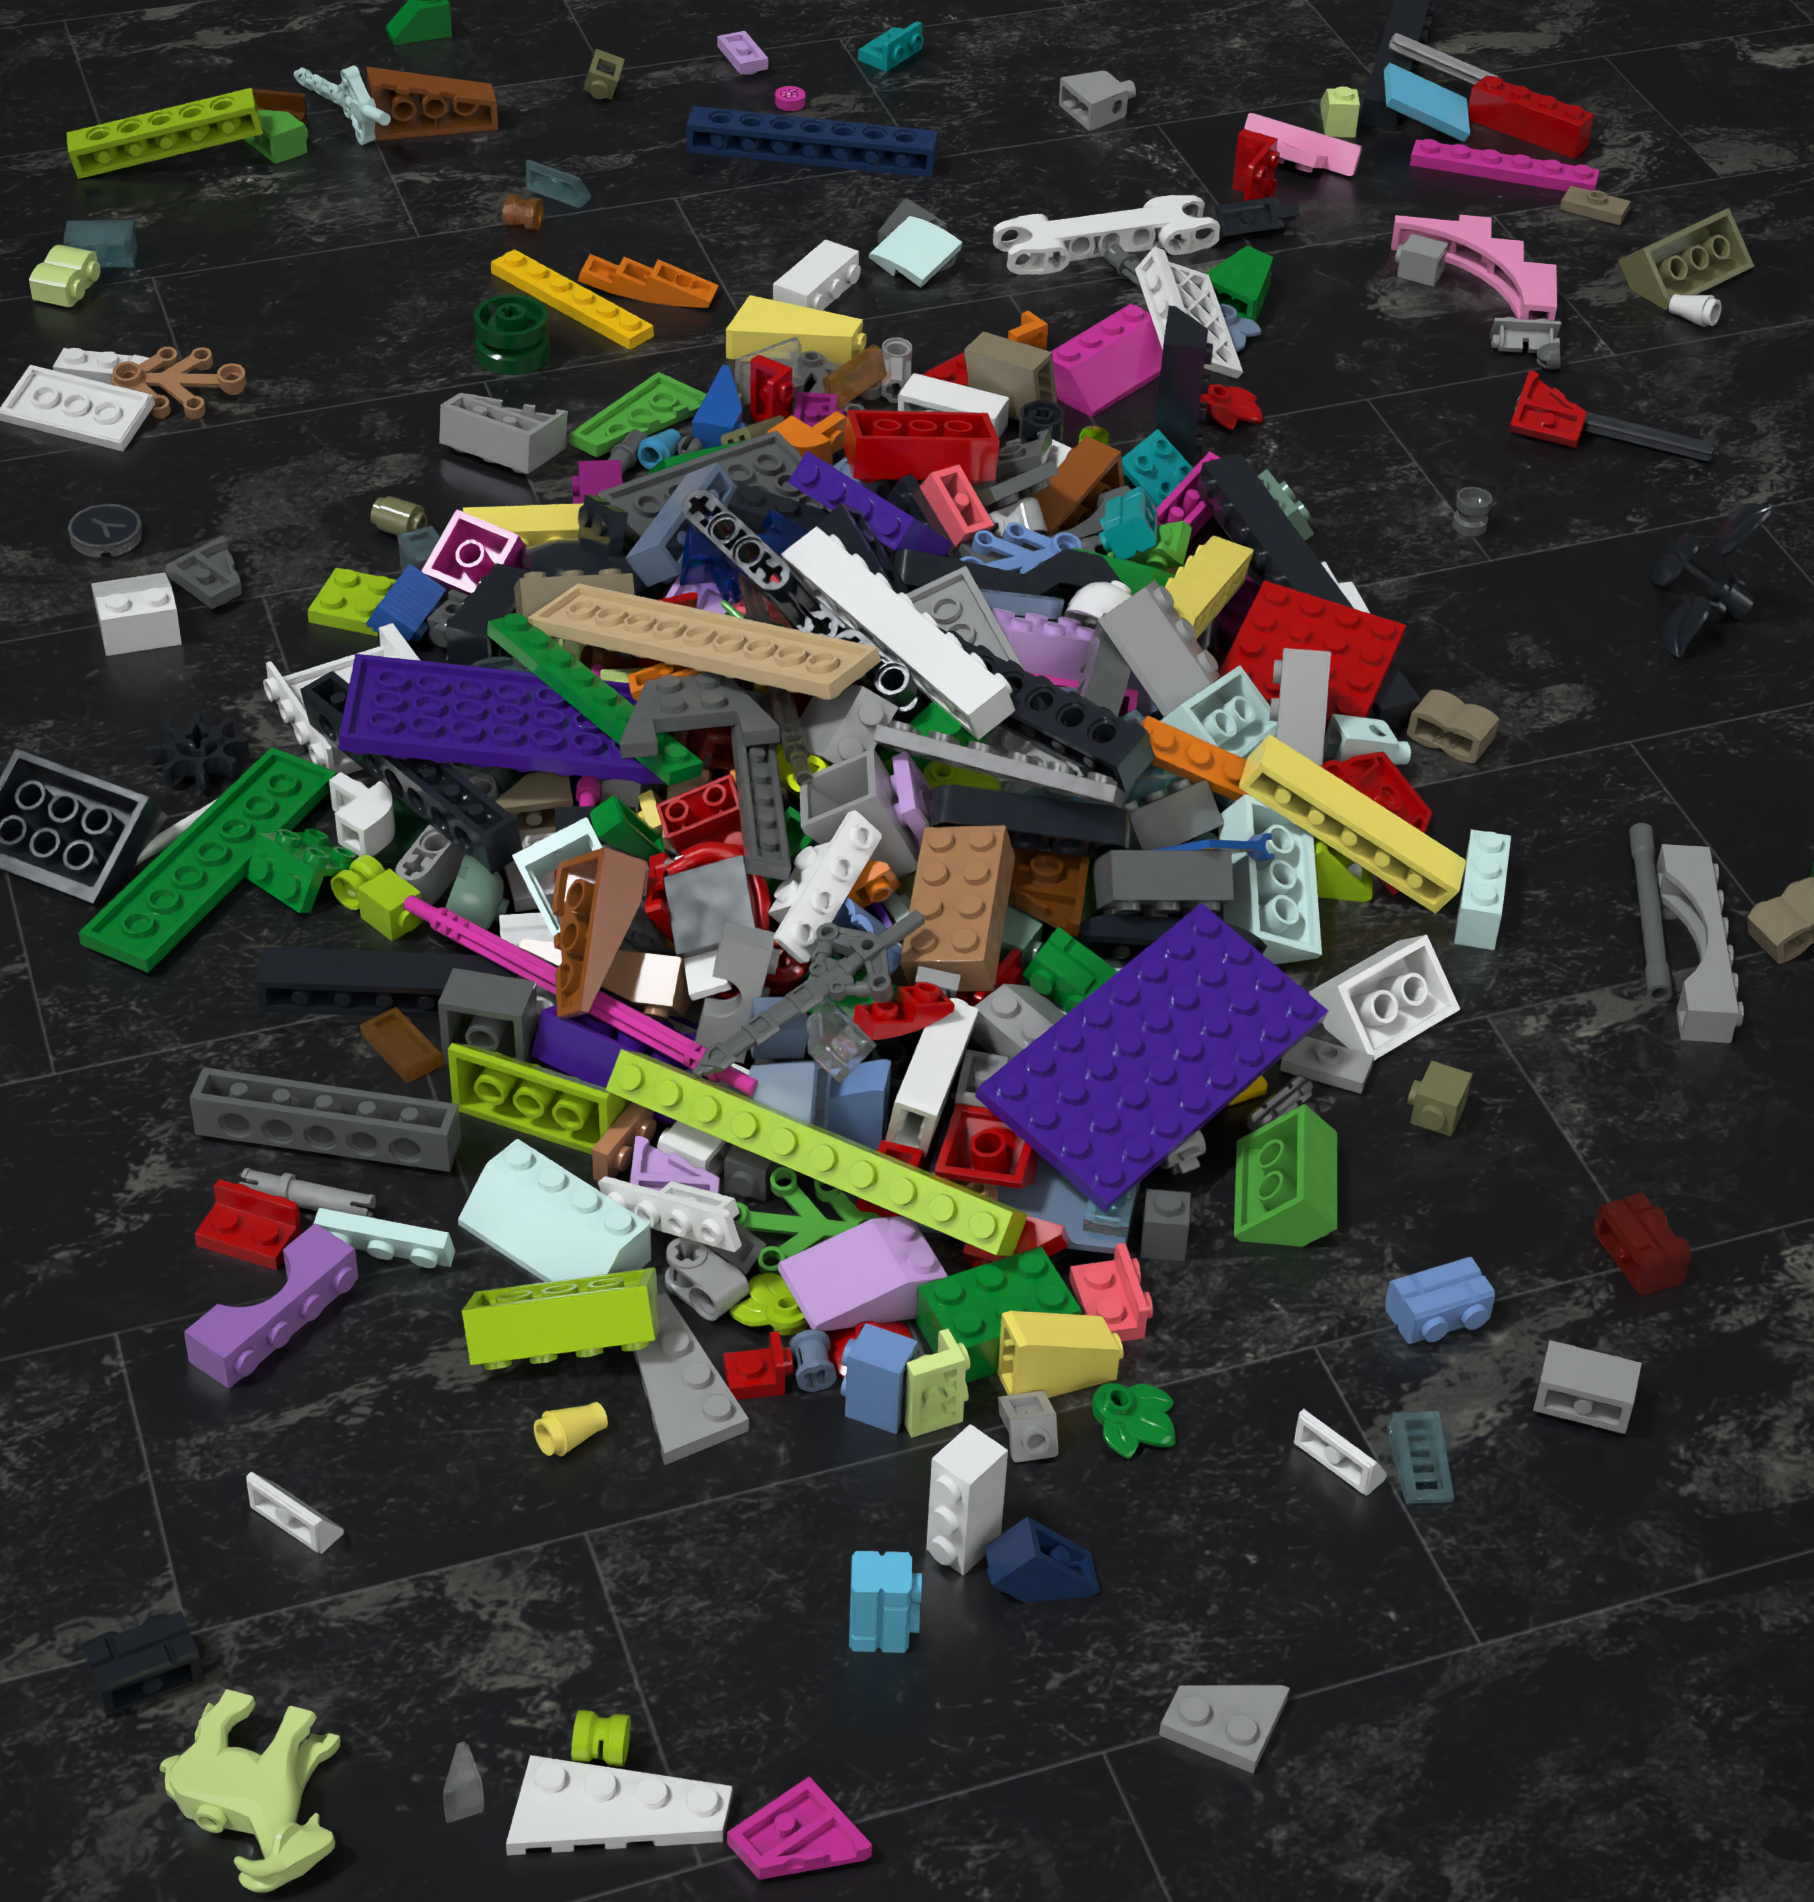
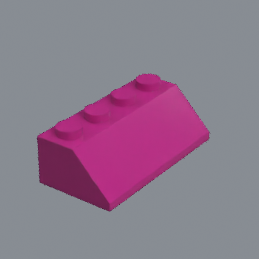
(1108, 361)

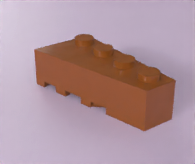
(430, 104)
(1082, 477)

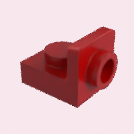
(758, 1371)

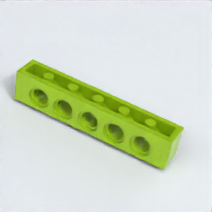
(164, 133)

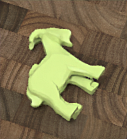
(254, 1791)

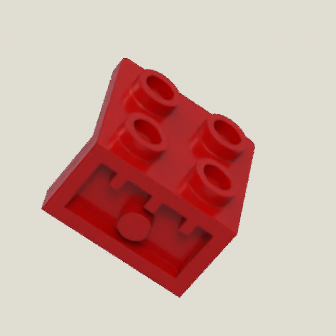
(1255, 165)

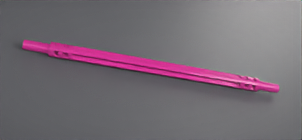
(603, 1007)

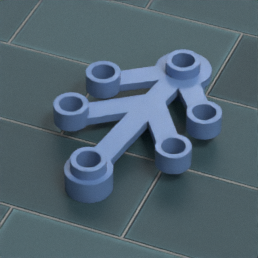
(1019, 557)

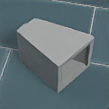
(862, 786)

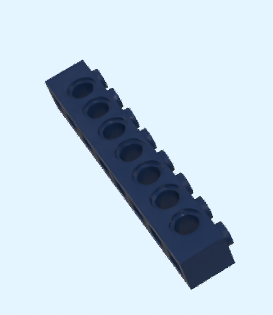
(812, 141)

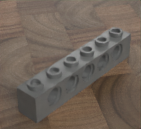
(326, 1119)

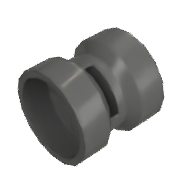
(1472, 511)

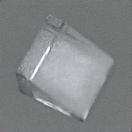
(463, 1786)

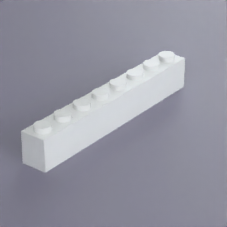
(891, 622)

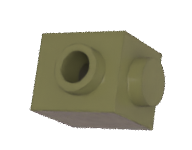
(1439, 1098)

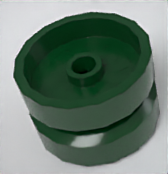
(512, 334)

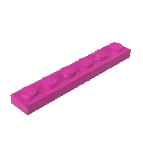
(1502, 167)

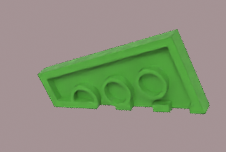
(647, 408)

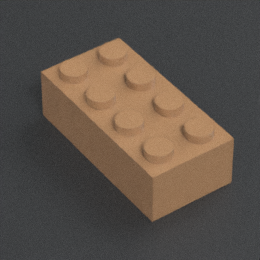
(964, 901)

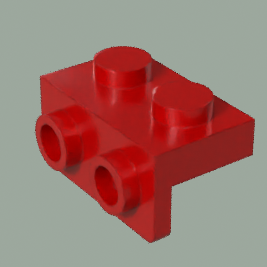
(770, 389)

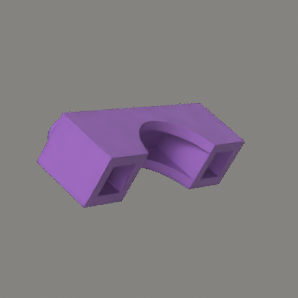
(234, 1340)

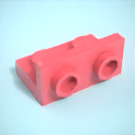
(1115, 1293)

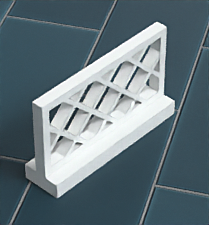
(1160, 290)

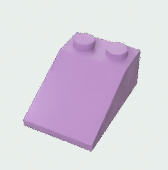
(862, 1274)

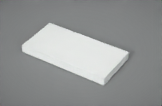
(76, 408)

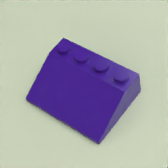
(591, 1047)

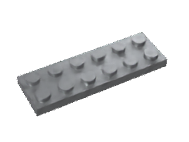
(985, 760)

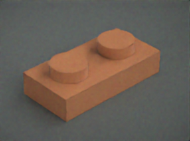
(616, 1147)

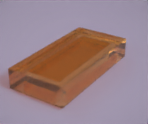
(856, 375)
(401, 1044)

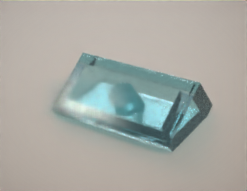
(556, 184)

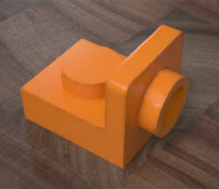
(1031, 332)

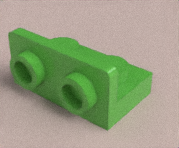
(1169, 548)

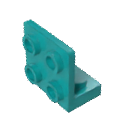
(1155, 467)

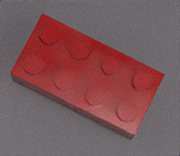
(920, 443)

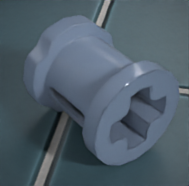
(814, 1367)

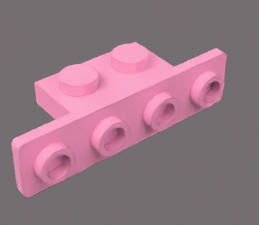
(1307, 147)

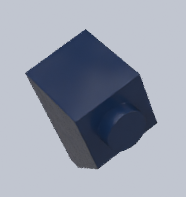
(1040, 1564)

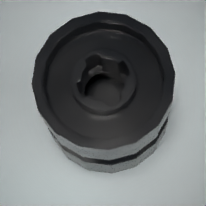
(1040, 416)

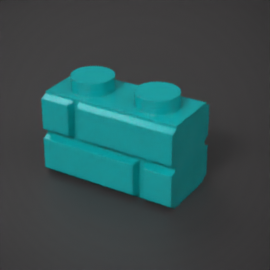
(1129, 524)

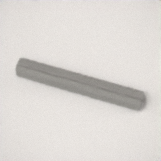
(1436, 60)

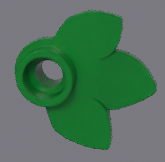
(1137, 1418)

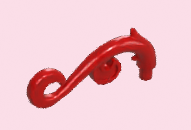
(713, 851)

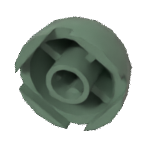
(477, 894)

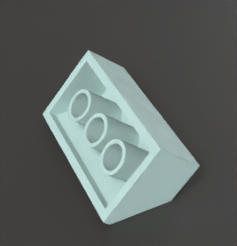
(1276, 895)
(552, 1219)

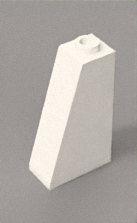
(931, 1078)

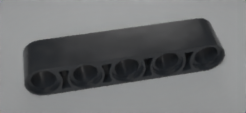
(1035, 820)

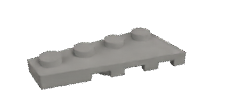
(685, 1390)

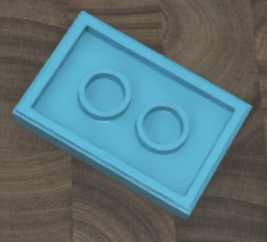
(1426, 102)

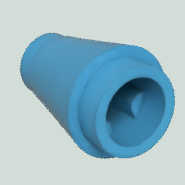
(658, 447)

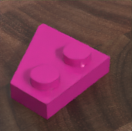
(798, 1835)

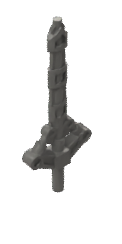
(827, 979)

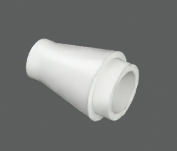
(1698, 309)

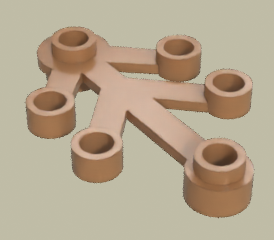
(130, 375)

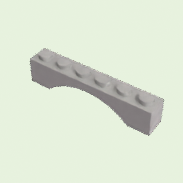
(1708, 996)

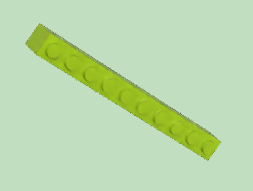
(818, 1153)

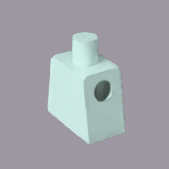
(1360, 736)

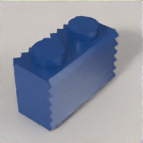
(408, 604)

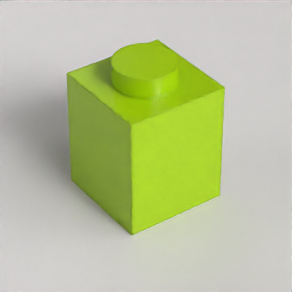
(383, 904)

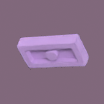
(742, 52)

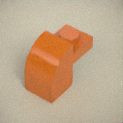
(820, 440)

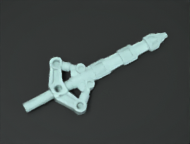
(351, 96)

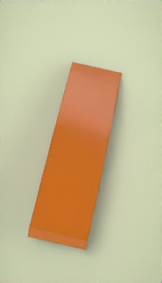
(659, 285)

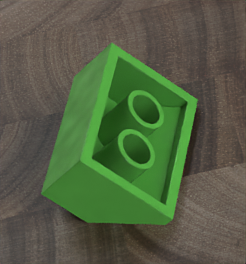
(1287, 1181)

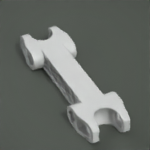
(1058, 242)

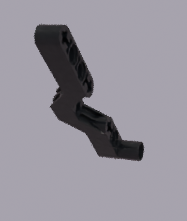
(1057, 576)
(794, 598)

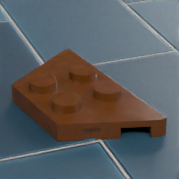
(1050, 887)

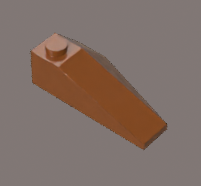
(595, 904)

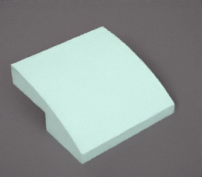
(916, 250)

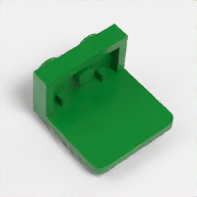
(294, 865)

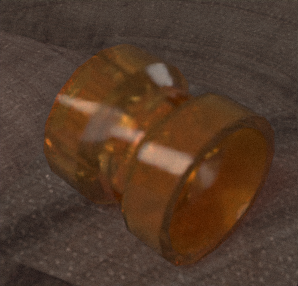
(523, 211)

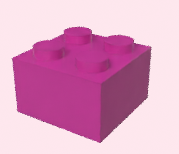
(470, 551)

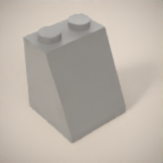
(845, 724)

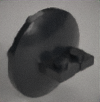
(595, 549)

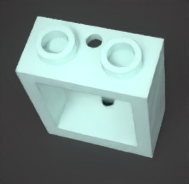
(544, 858)

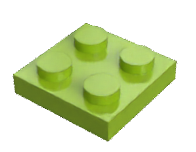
(349, 600)

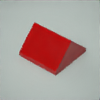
(985, 1151)

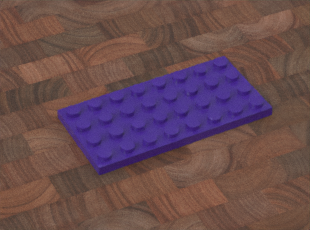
(477, 719)
(1151, 1056)

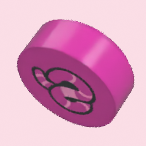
(790, 98)

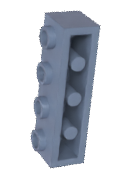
(660, 548)

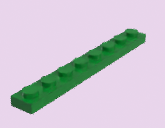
(588, 693)

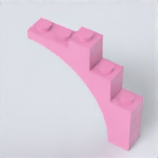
(1499, 262)

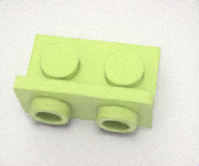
(936, 1387)

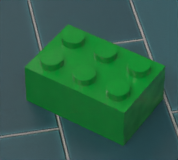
(975, 1299)

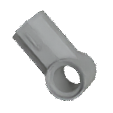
(898, 362)

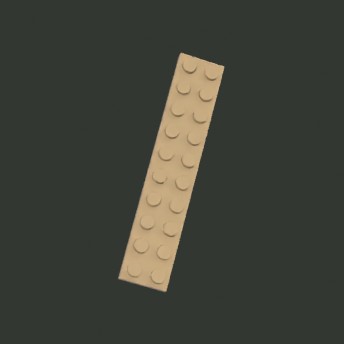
(706, 641)

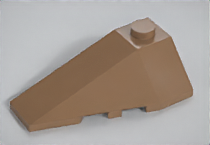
(641, 980)

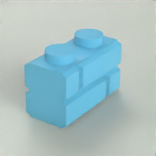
(883, 1601)

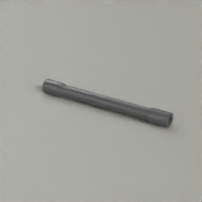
(1656, 970)

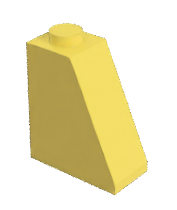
(1056, 1352)

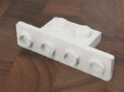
(821, 885)
(680, 1211)

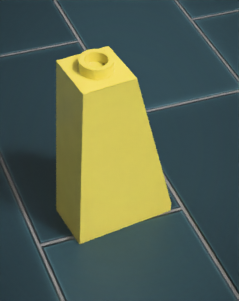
(769, 322)

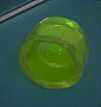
(1096, 433)

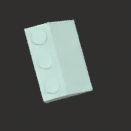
(1226, 714)

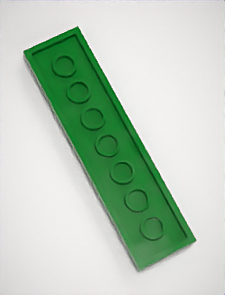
(205, 860)

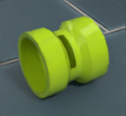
(346, 882)
(601, 1738)

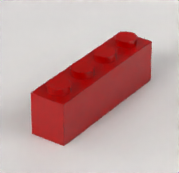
(1530, 116)

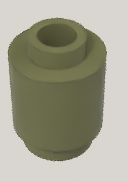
(397, 515)

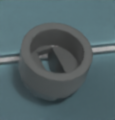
(1549, 356)
(689, 444)

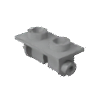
(1510, 333)

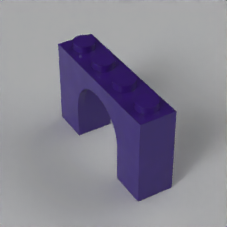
(887, 521)

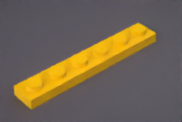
(572, 299)

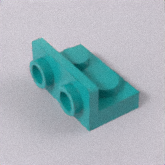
(892, 47)

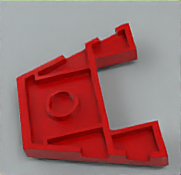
(1383, 783)

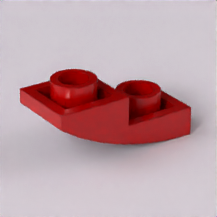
(911, 1011)

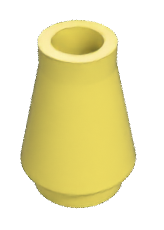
(566, 1428)

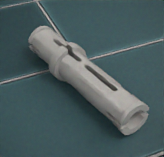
(309, 1194)

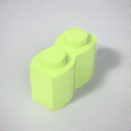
(64, 275)

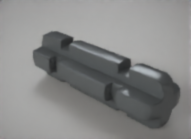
(1281, 1102)

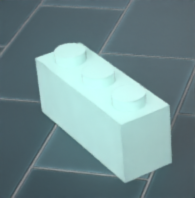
(1482, 890)

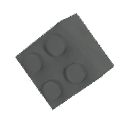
(489, 1013)

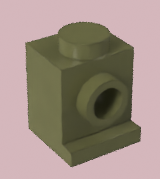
(599, 82)

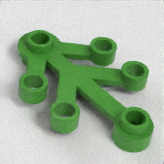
(808, 1226)

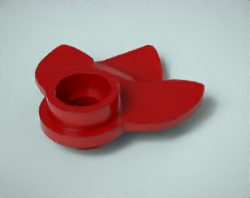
(1230, 405)

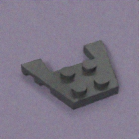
(694, 703)

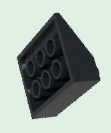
(71, 827)

